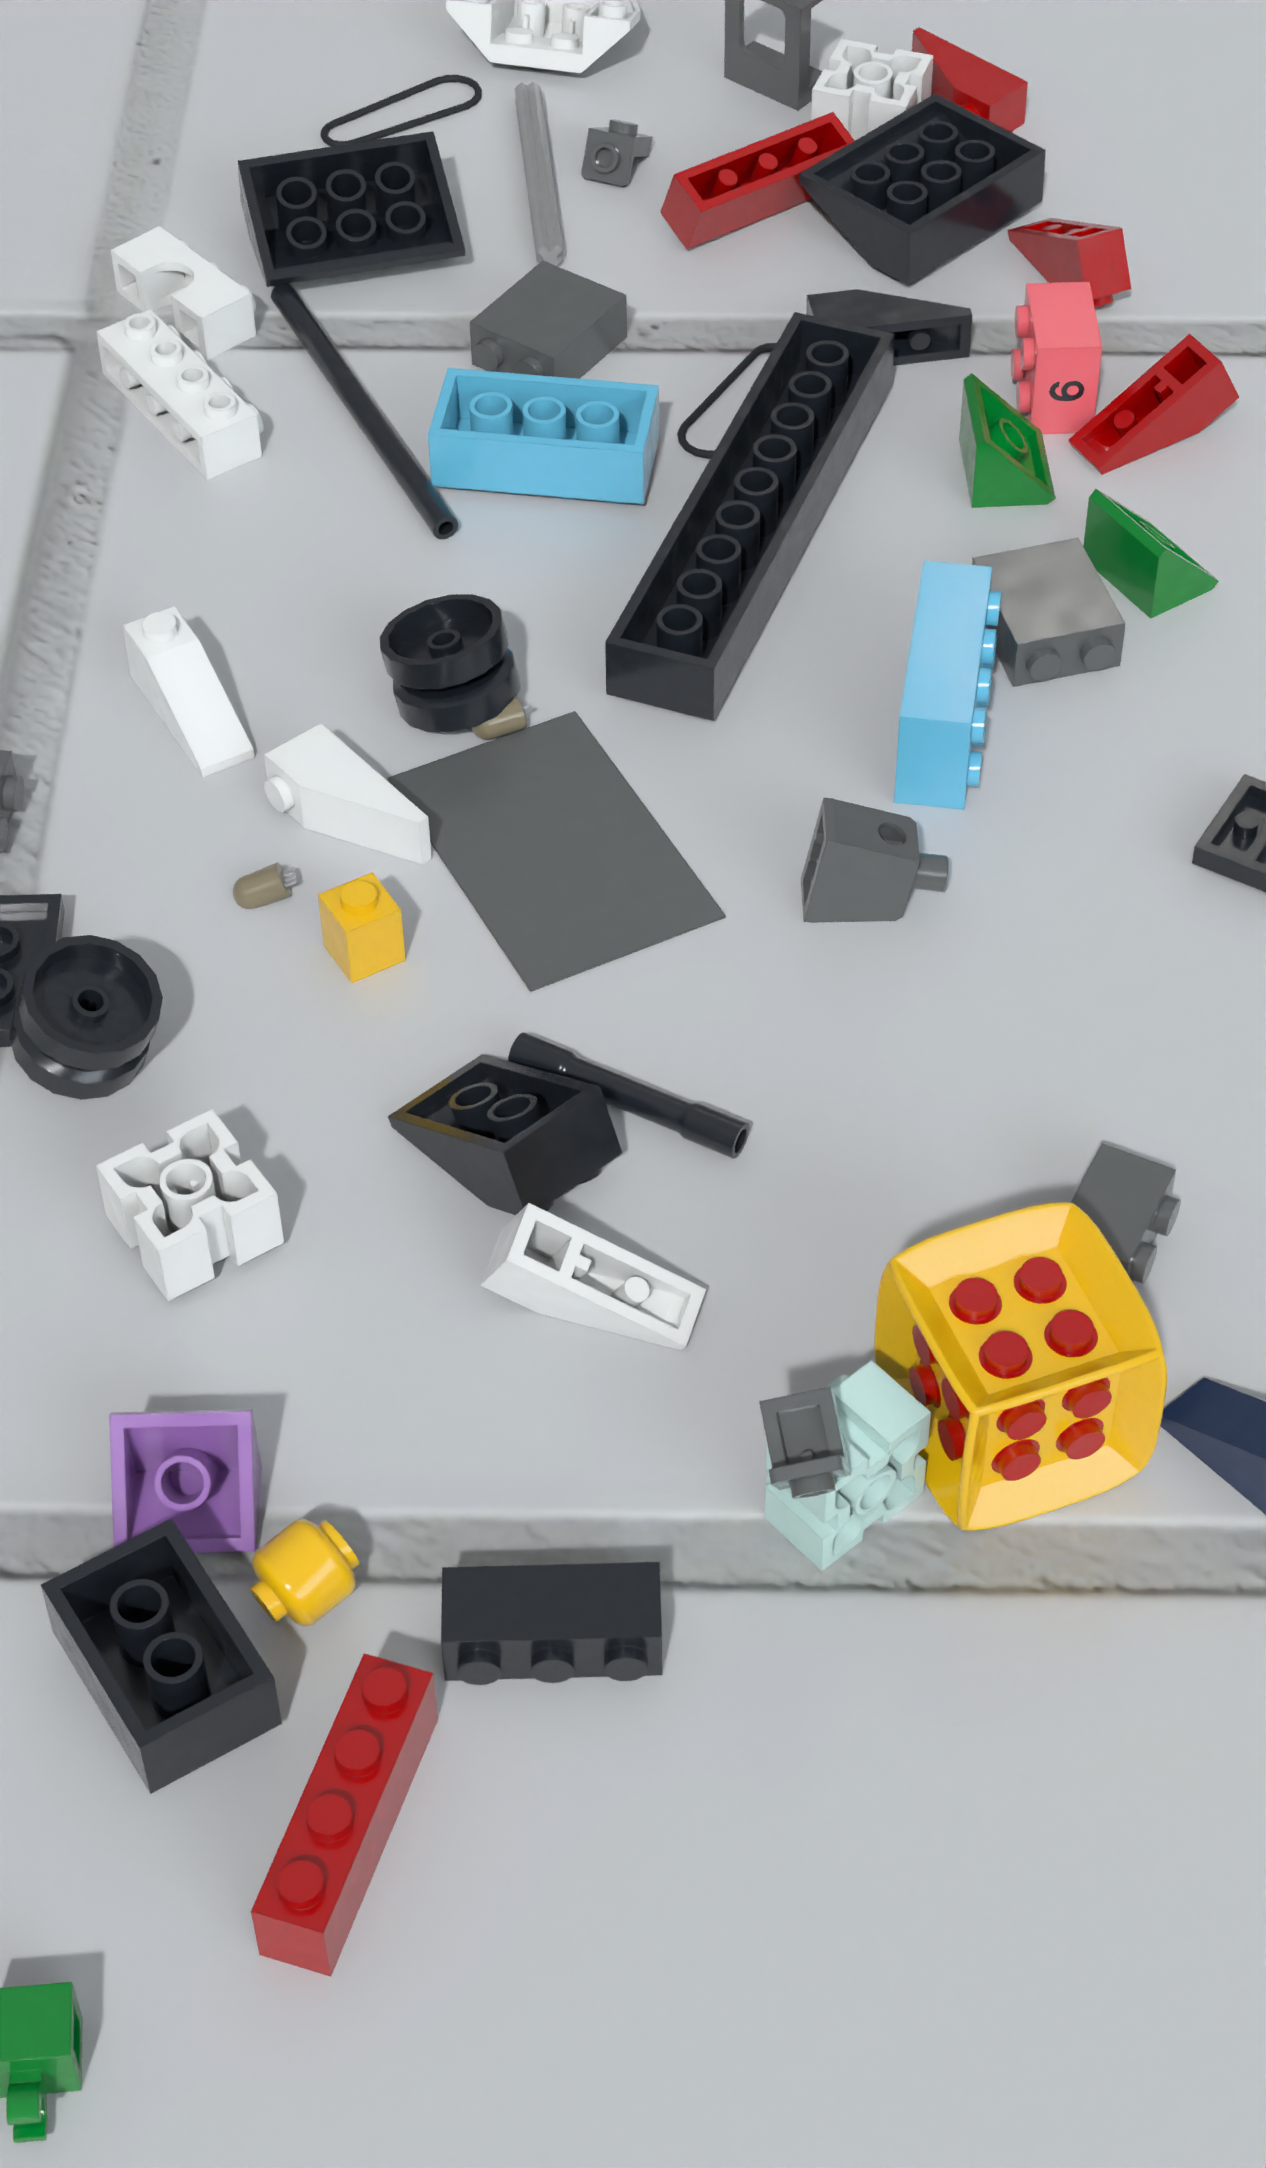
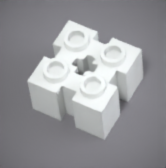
(870, 86)
(190, 1204)

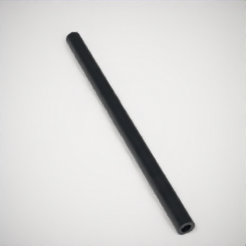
(365, 412)

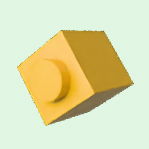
(362, 927)

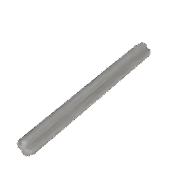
(538, 174)

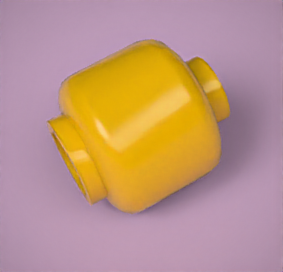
(304, 1572)

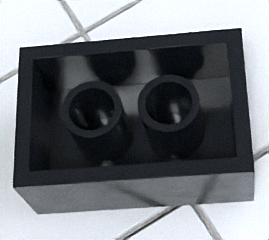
(162, 1655)

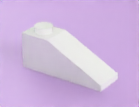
(185, 691)
(343, 796)
(590, 1281)

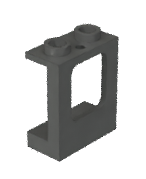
(764, 70)

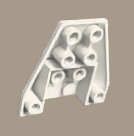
(545, 32)

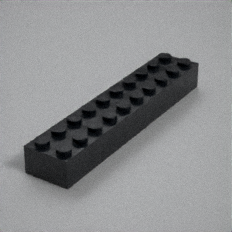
(749, 517)

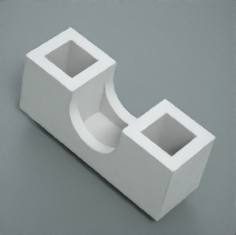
(207, 305)

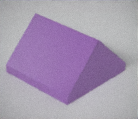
(187, 1469)

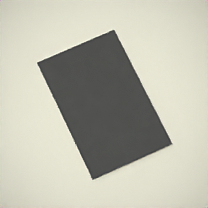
(556, 850)

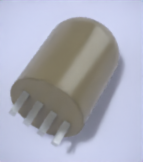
(507, 722)
(264, 886)

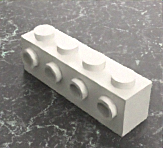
(180, 394)

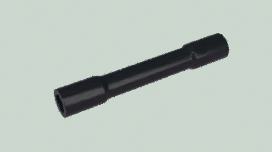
(690, 1120)

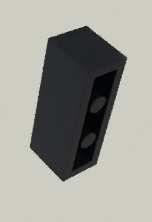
(551, 1622)

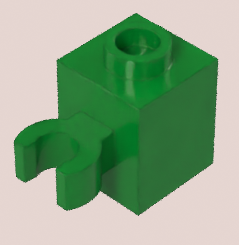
(38, 2053)

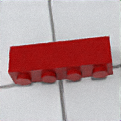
(749, 181)
(345, 1815)

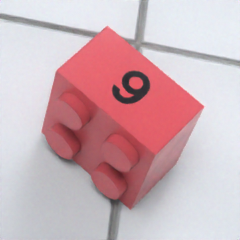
(1057, 356)

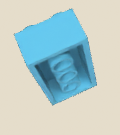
(544, 435)
(946, 685)

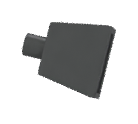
(865, 865)

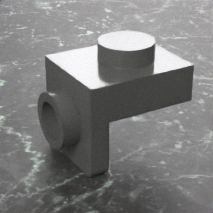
(612, 151)
(805, 1442)

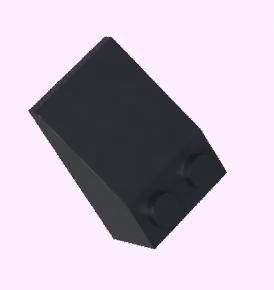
(511, 1132)

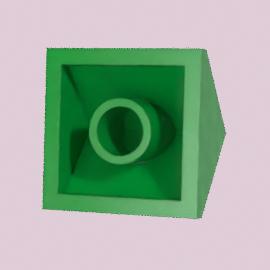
(1001, 451)
(1141, 558)

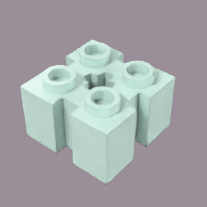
(882, 1442)

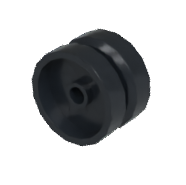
(450, 663)
(85, 1017)

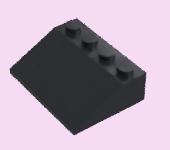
(926, 186)
(349, 209)

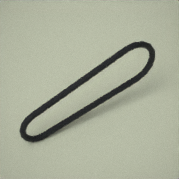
(399, 96)
(712, 397)

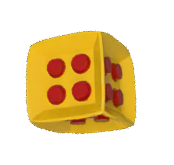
(1027, 1359)

